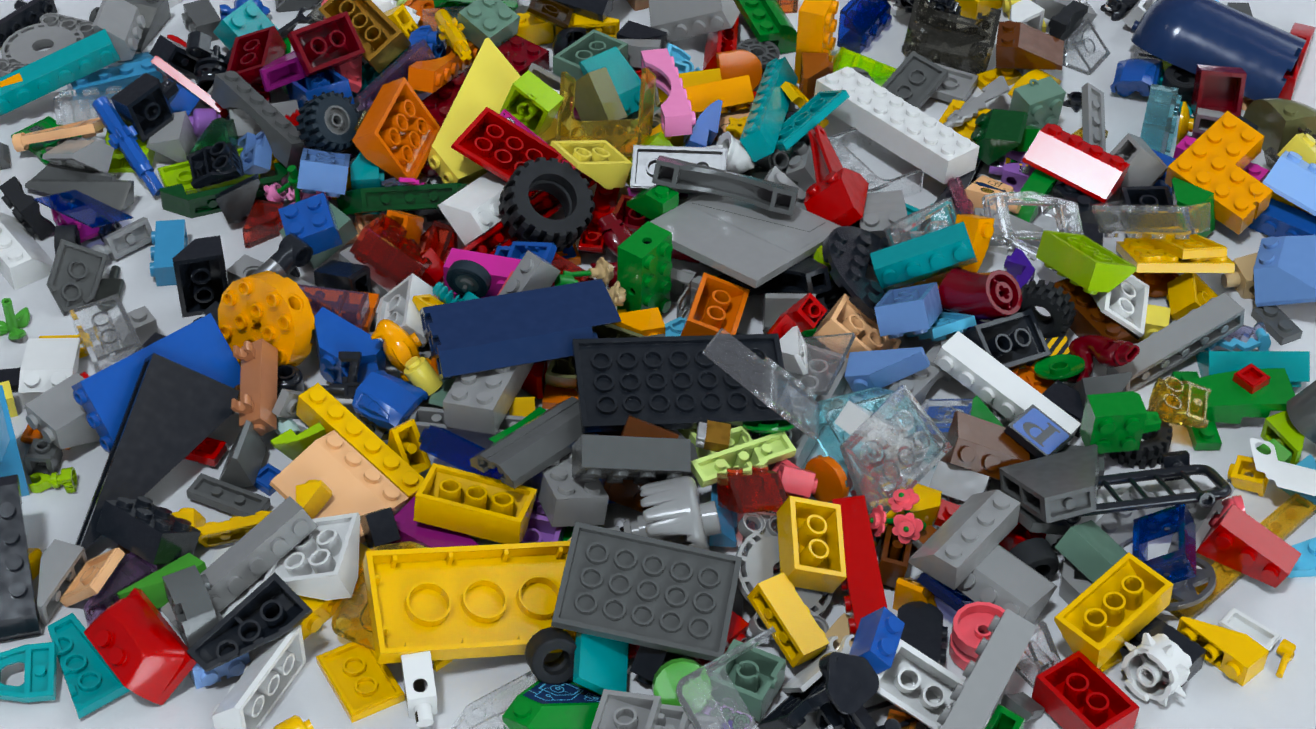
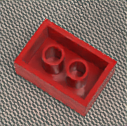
(1083, 696)

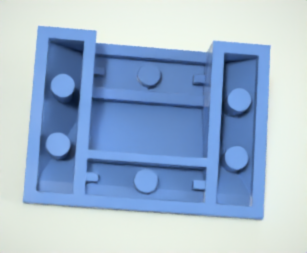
(1285, 270)

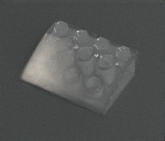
(893, 449)

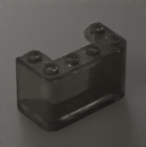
(951, 38)

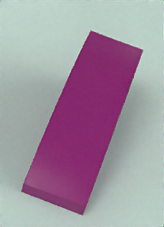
(281, 72)

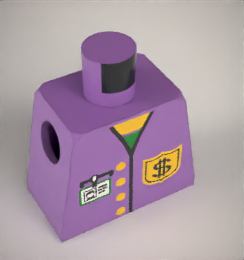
(1012, 170)

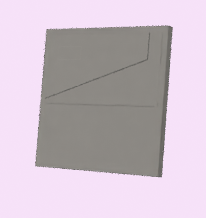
(743, 237)

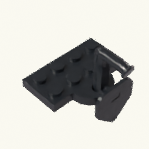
(845, 681)

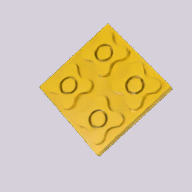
(1155, 260)

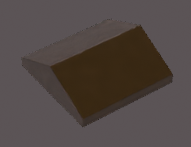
(551, 12)

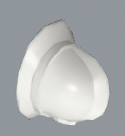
(737, 157)

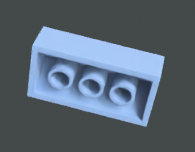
(1294, 181)

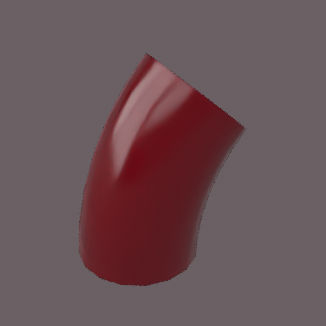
(980, 294)

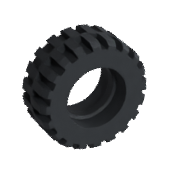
(558, 181)

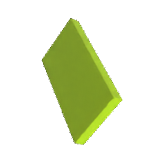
(181, 174)

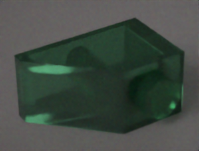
(218, 130)

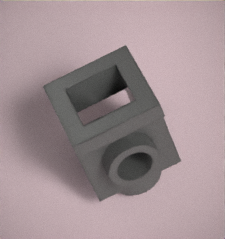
(43, 452)

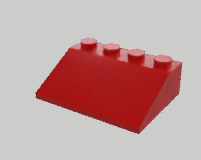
(501, 145)

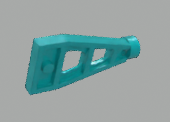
(39, 673)

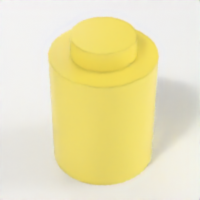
(422, 375)

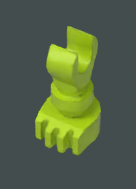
(42, 481)

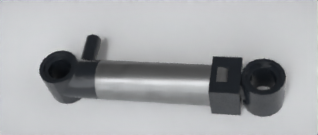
(291, 254)

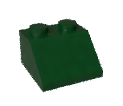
(998, 133)

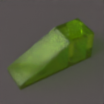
(846, 57)

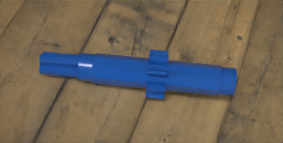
(125, 140)

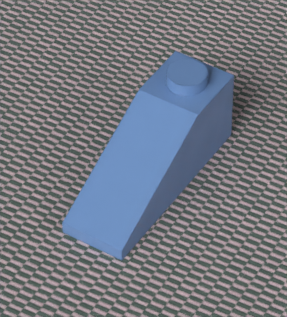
(883, 367)

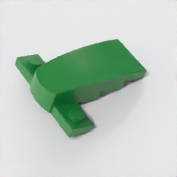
(1231, 402)

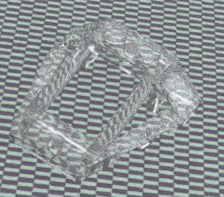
(996, 206)

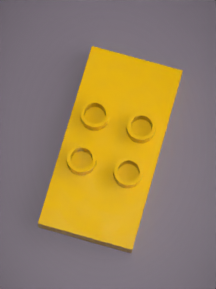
(462, 598)

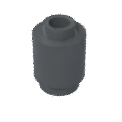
(778, 158)

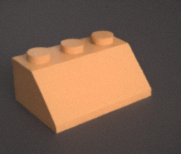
(849, 319)

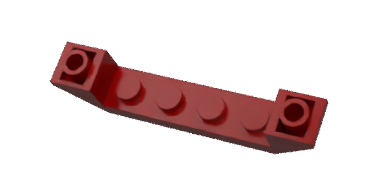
(605, 203)
(804, 314)

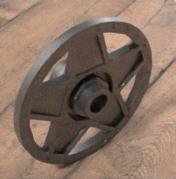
(1185, 590)

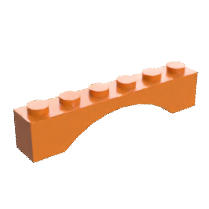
(434, 73)

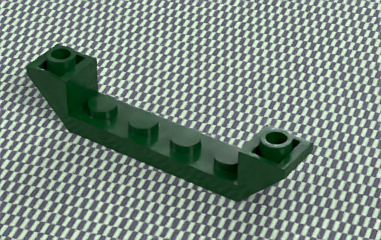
(396, 198)
(204, 203)

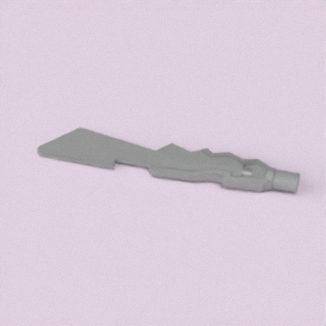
(974, 104)

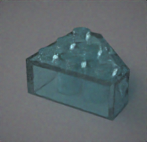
(1159, 118)

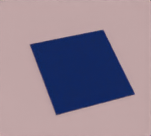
(83, 208)

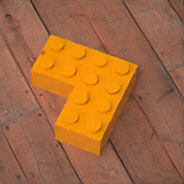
(1217, 165)

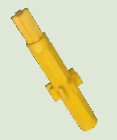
(452, 34)

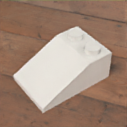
(1126, 304)
(46, 365)

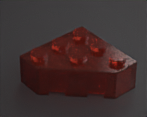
(389, 251)

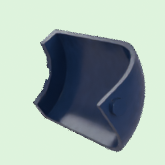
(1218, 35)

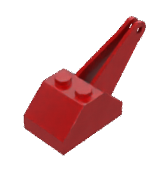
(838, 192)

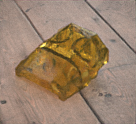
(1180, 402)

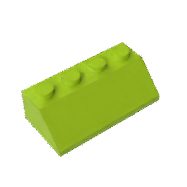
(1083, 261)

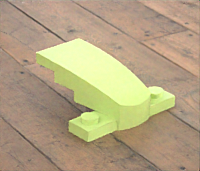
(742, 453)

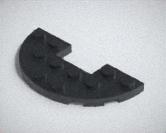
(848, 254)

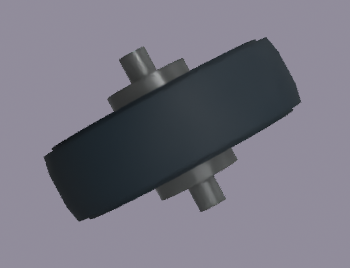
(468, 276)

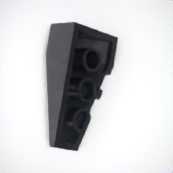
(258, 619)

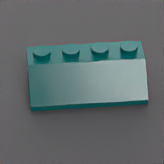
(923, 257)
(1295, 362)

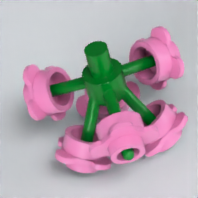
(277, 193)

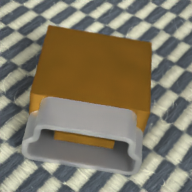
(713, 435)

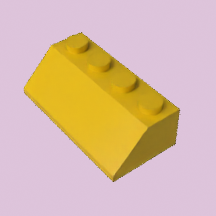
(474, 505)
(1114, 609)

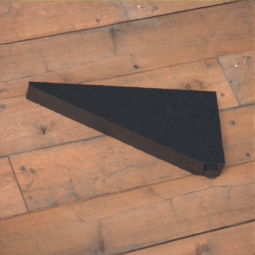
(162, 424)

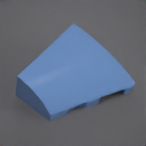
(256, 153)

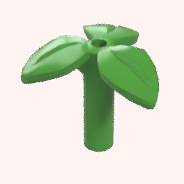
(13, 321)

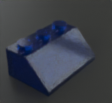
(862, 22)

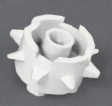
(1156, 668)

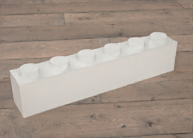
(995, 382)

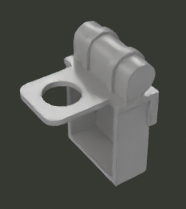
(683, 288)

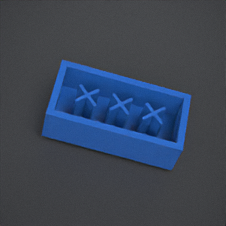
(326, 81)

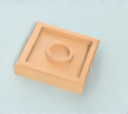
(92, 577)

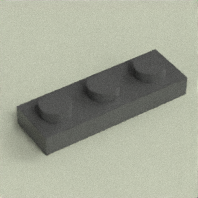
(226, 496)

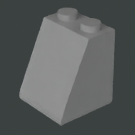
(60, 416)

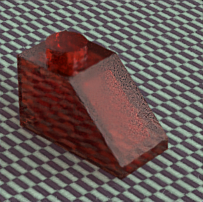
(262, 223)

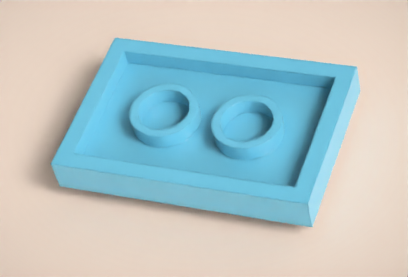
(946, 324)

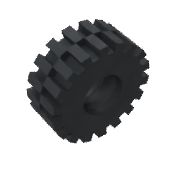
(1054, 302)
(1149, 450)

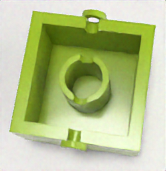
(533, 103)

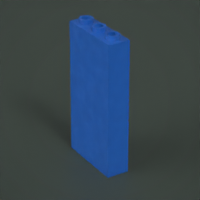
(195, 346)

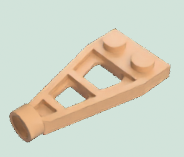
(86, 128)

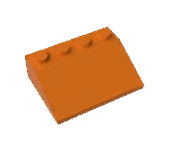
(397, 131)

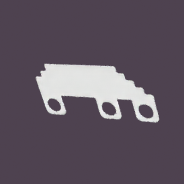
(1284, 474)

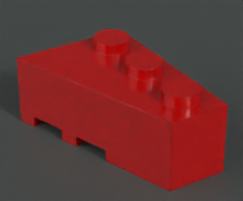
(1249, 548)

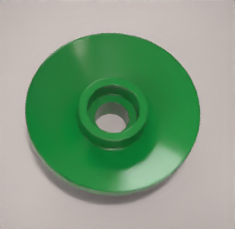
(1059, 367)
(767, 429)

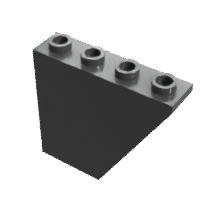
(1055, 484)

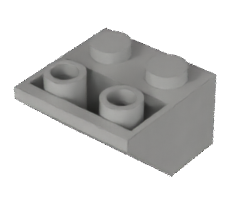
(1144, 163)

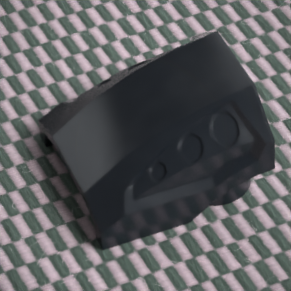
(215, 165)

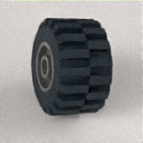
(327, 122)

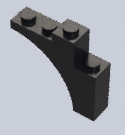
(802, 278)

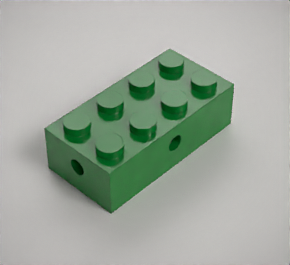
(646, 268)

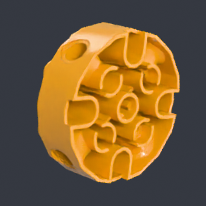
(268, 309)

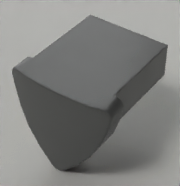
(1023, 706)

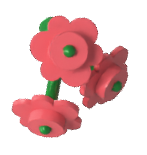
(906, 526)

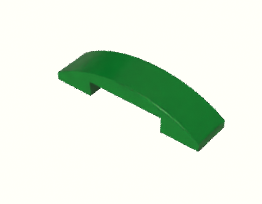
(1037, 182)

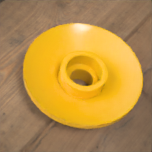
(1185, 123)

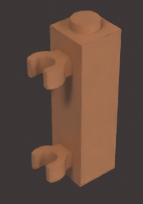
(257, 385)

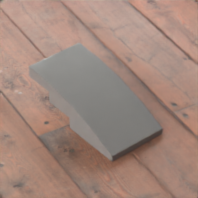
(637, 711)

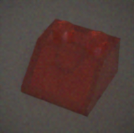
(750, 490)

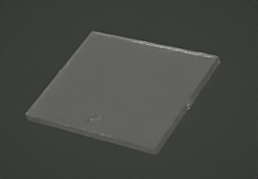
(824, 360)

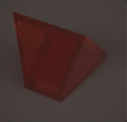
(439, 238)

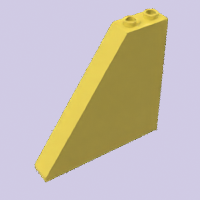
(483, 87)

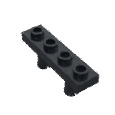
(25, 15)

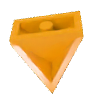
(910, 590)

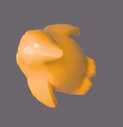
(397, 344)

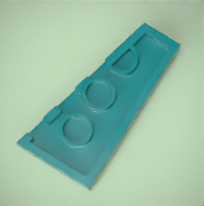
(84, 670)

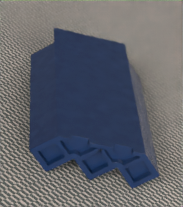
(515, 327)

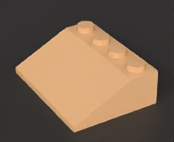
(351, 477)

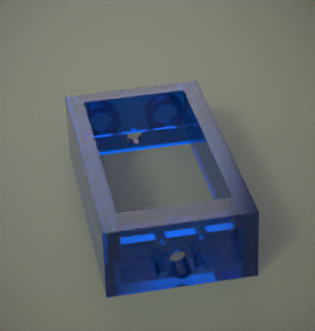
(453, 449)
(1180, 563)

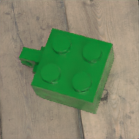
(1116, 421)

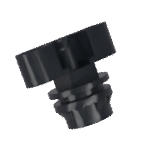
(208, 61)

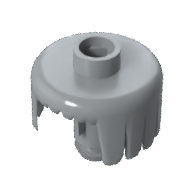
(676, 514)

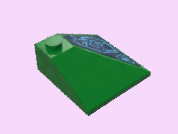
(553, 707)

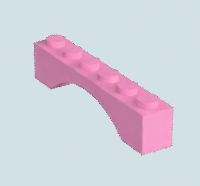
(676, 110)

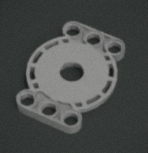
(52, 31)
(759, 563)

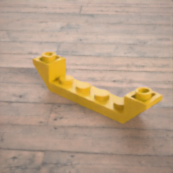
(309, 496)

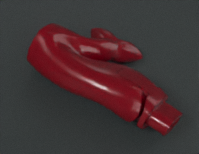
(614, 234)
(1106, 351)

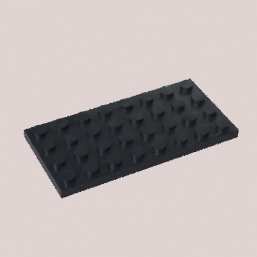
(665, 383)

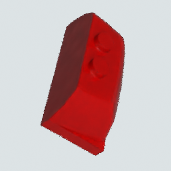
(141, 647)

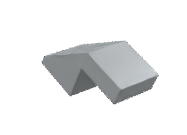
(1070, 587)

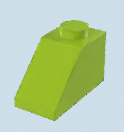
(1281, 429)

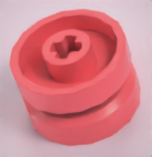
(969, 628)

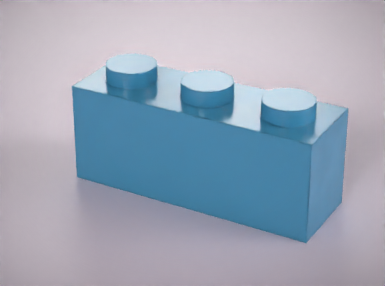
(169, 239)

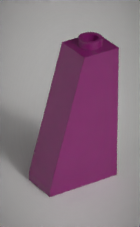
(425, 534)

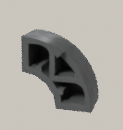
(191, 603)

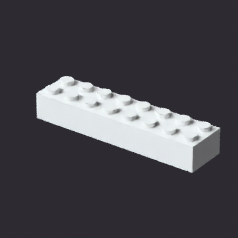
(900, 126)

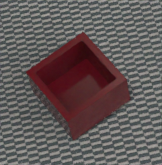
(1219, 89)

